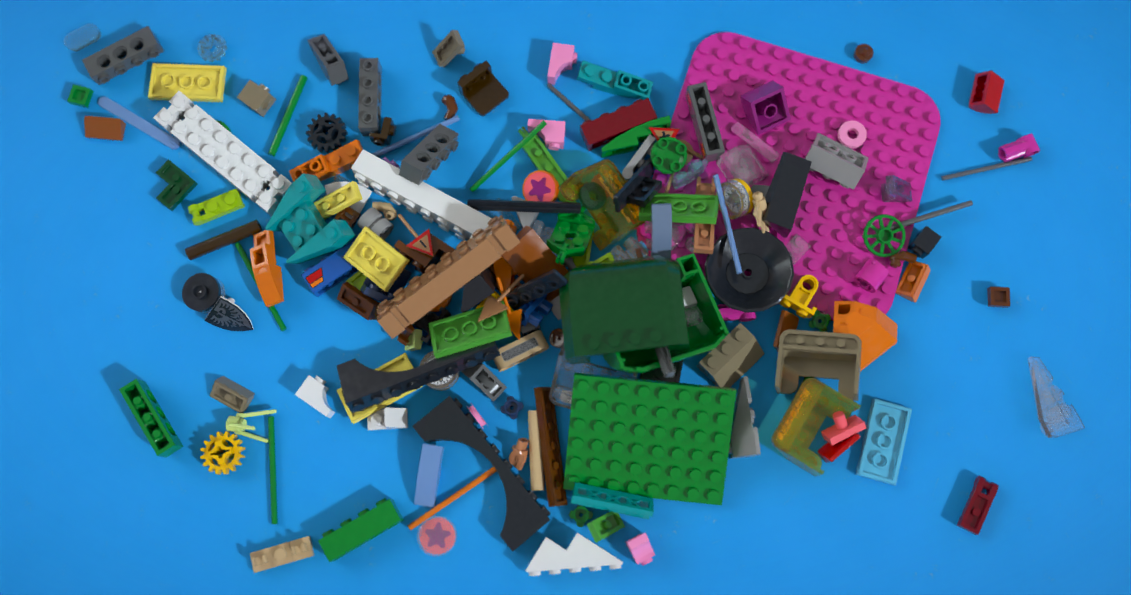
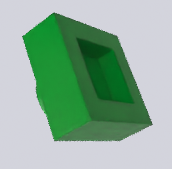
(80, 96)

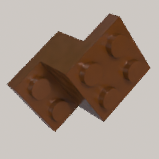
(421, 260)

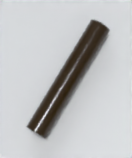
(222, 240)

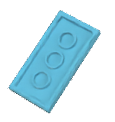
(883, 442)

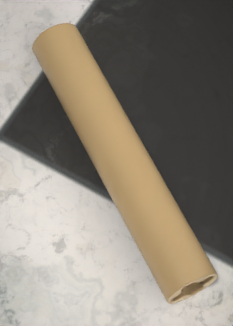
(535, 453)

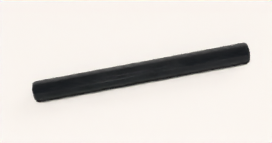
(525, 206)

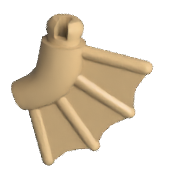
(760, 208)

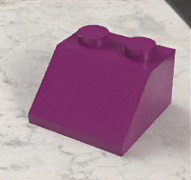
(766, 107)

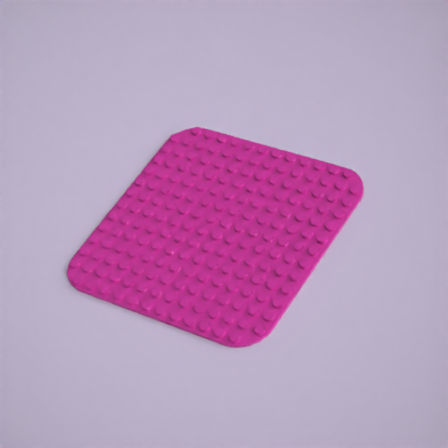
(820, 97)

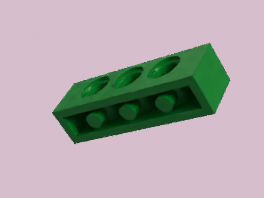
(151, 418)

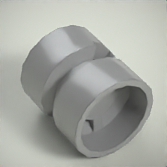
(373, 219)

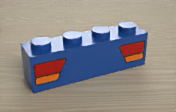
(329, 271)

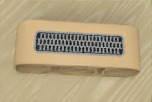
(521, 350)

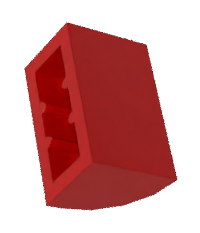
(986, 92)

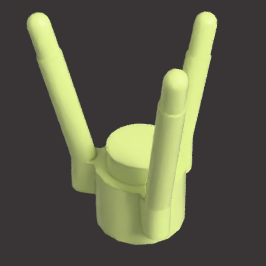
(238, 424)

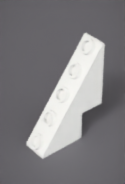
(578, 555)

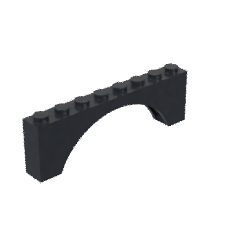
(368, 387)
(523, 514)

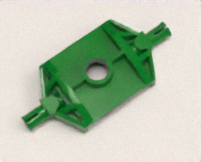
(574, 226)

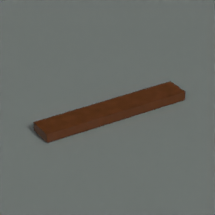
(550, 448)

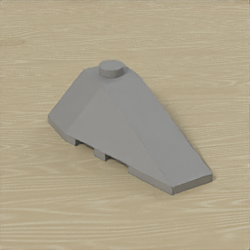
(744, 438)

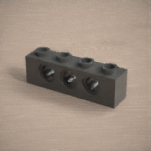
(114, 53)
(370, 96)
(429, 154)

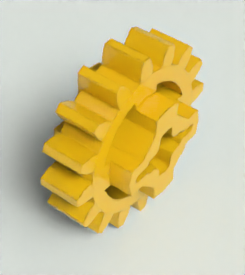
(224, 460)

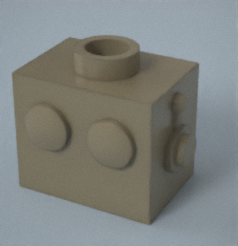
(256, 97)

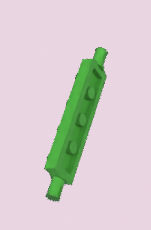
(543, 160)

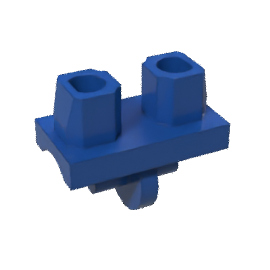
(531, 311)

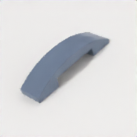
(661, 229)

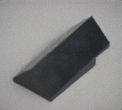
(786, 192)

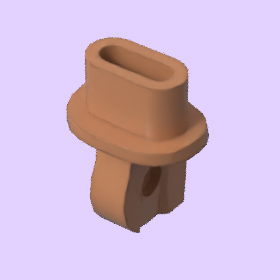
(519, 454)

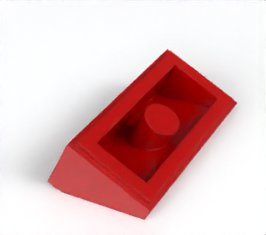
(831, 452)

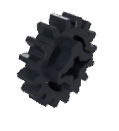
(318, 130)

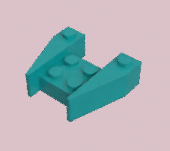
(305, 225)

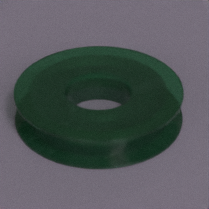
(585, 199)

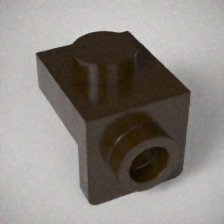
(387, 131)

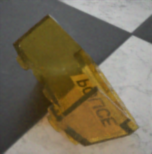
(612, 224)
(804, 419)

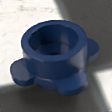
(511, 402)

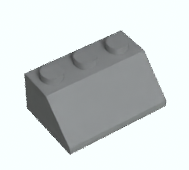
(836, 161)

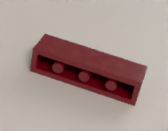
(609, 126)

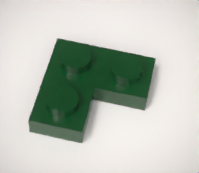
(179, 185)

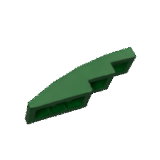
(630, 140)

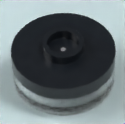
(202, 292)

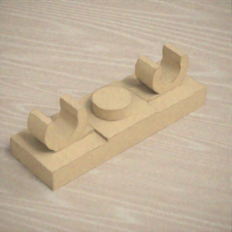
(282, 554)

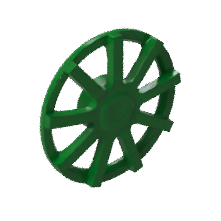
(883, 235)

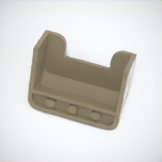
(819, 356)

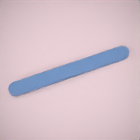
(139, 123)

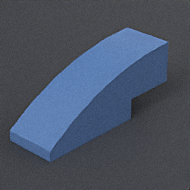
(428, 475)

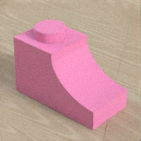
(561, 59)
(552, 133)
(640, 549)

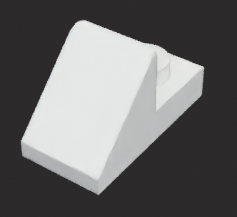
(388, 419)

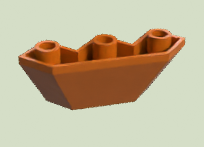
(870, 324)

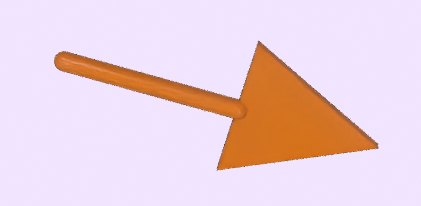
(514, 317)

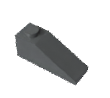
(328, 59)

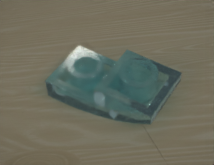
(694, 170)

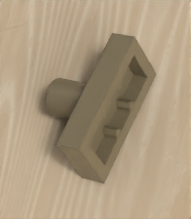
(448, 48)

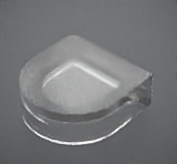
(693, 315)

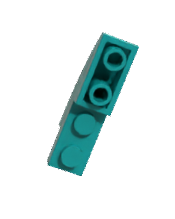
(614, 82)

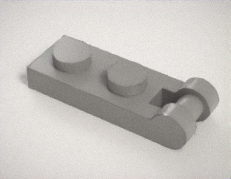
(638, 158)

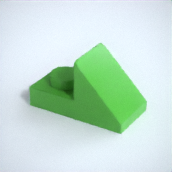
(605, 525)

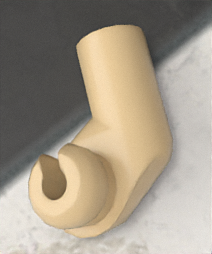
(387, 209)

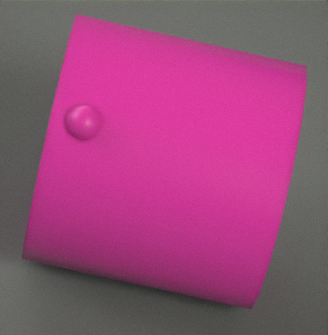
(871, 275)

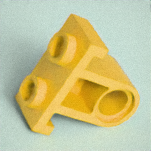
(800, 297)

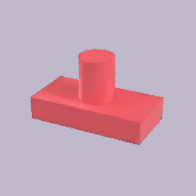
(842, 428)

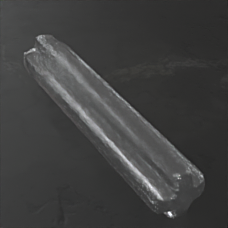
(755, 142)

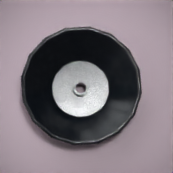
(760, 255)

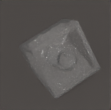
(742, 164)

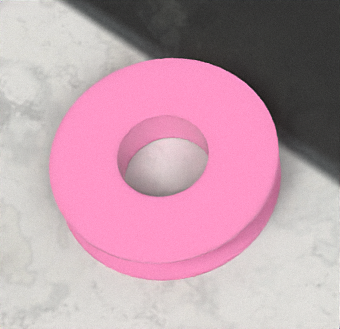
(854, 126)
(472, 409)

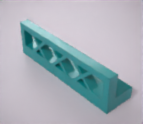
(612, 501)

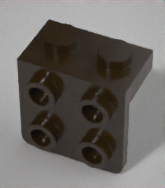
(482, 89)

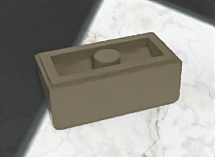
(231, 394)

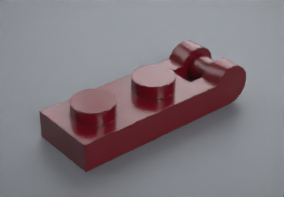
(977, 505)

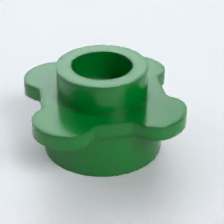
(825, 318)
(574, 514)

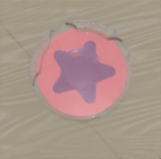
(437, 536)

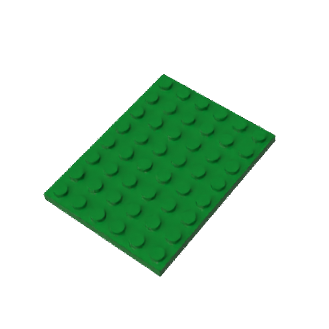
(650, 437)

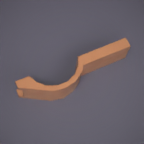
(704, 232)

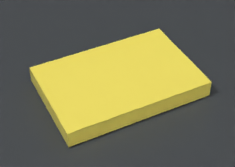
(376, 259)

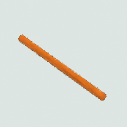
(452, 498)

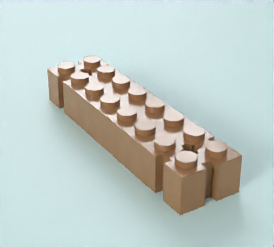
(446, 276)

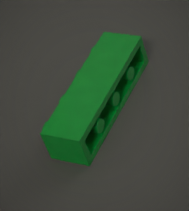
(360, 530)

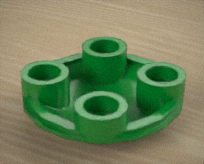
(668, 155)

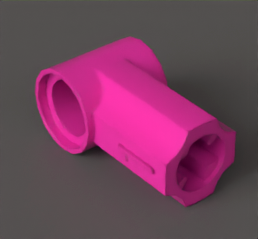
(1024, 146)
(731, 314)

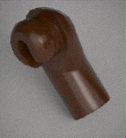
(451, 105)

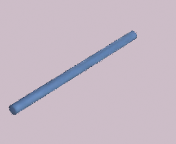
(414, 137)
(727, 224)

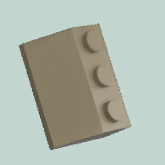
(731, 357)

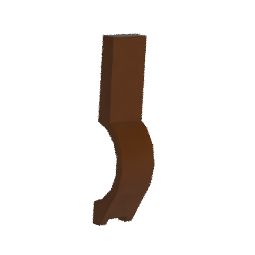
(367, 307)

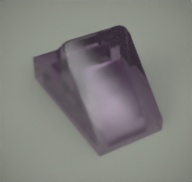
(896, 190)

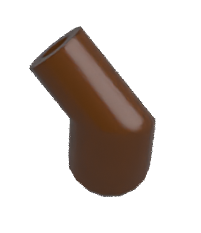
(902, 256)

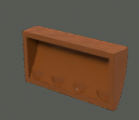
(533, 258)

